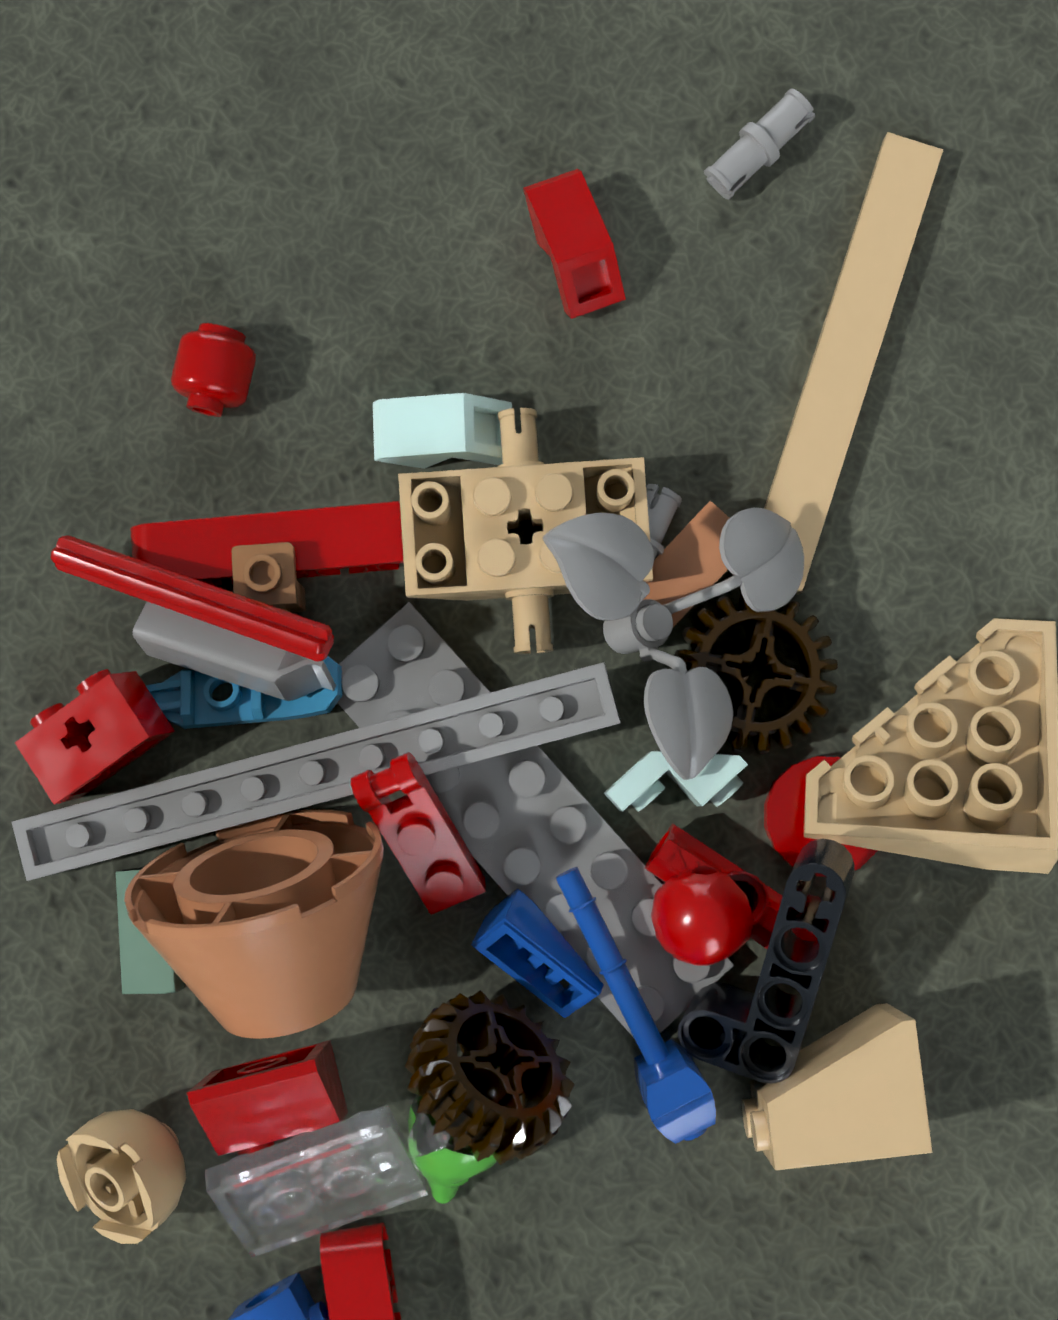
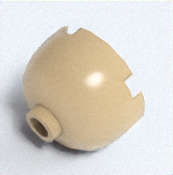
(125, 1172)

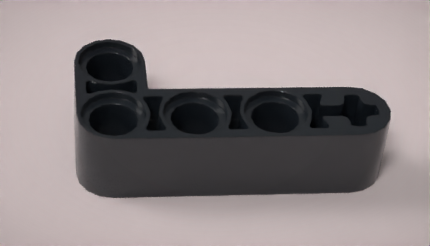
(788, 960)

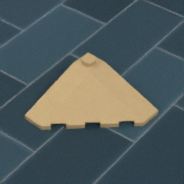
(960, 766)

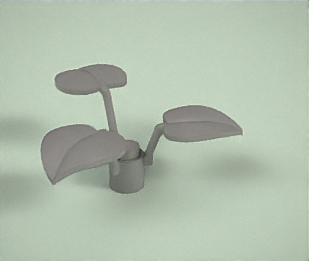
(604, 570)

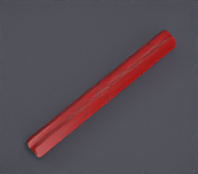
(193, 598)

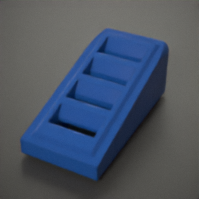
(522, 939)

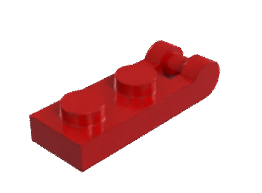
(420, 833)

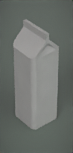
(228, 655)

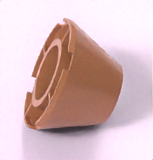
(265, 918)

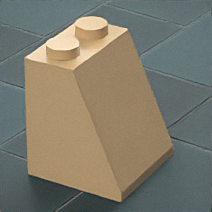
(847, 1097)

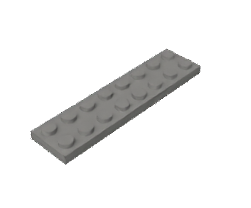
(524, 816)

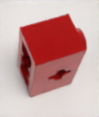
(93, 734)

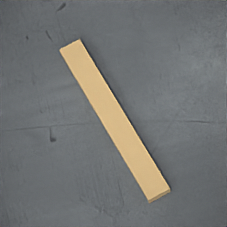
(852, 338)

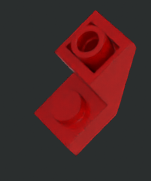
(577, 242)

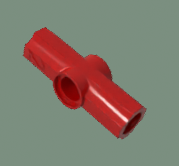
(681, 851)

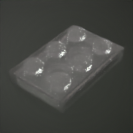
(316, 1181)

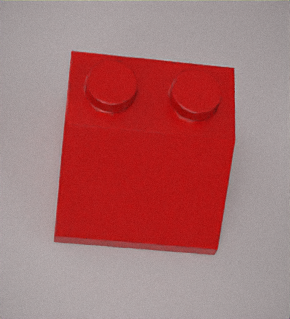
(269, 1099)

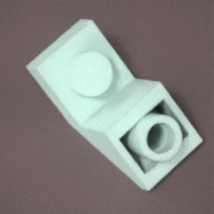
(437, 427)
(641, 782)

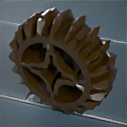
(762, 642)
(480, 1091)

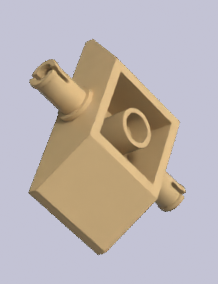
(461, 522)

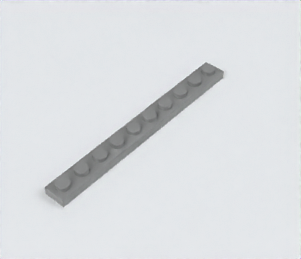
(314, 771)

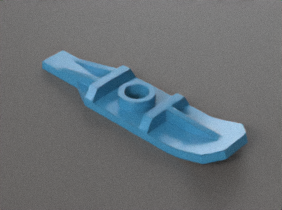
(189, 701)

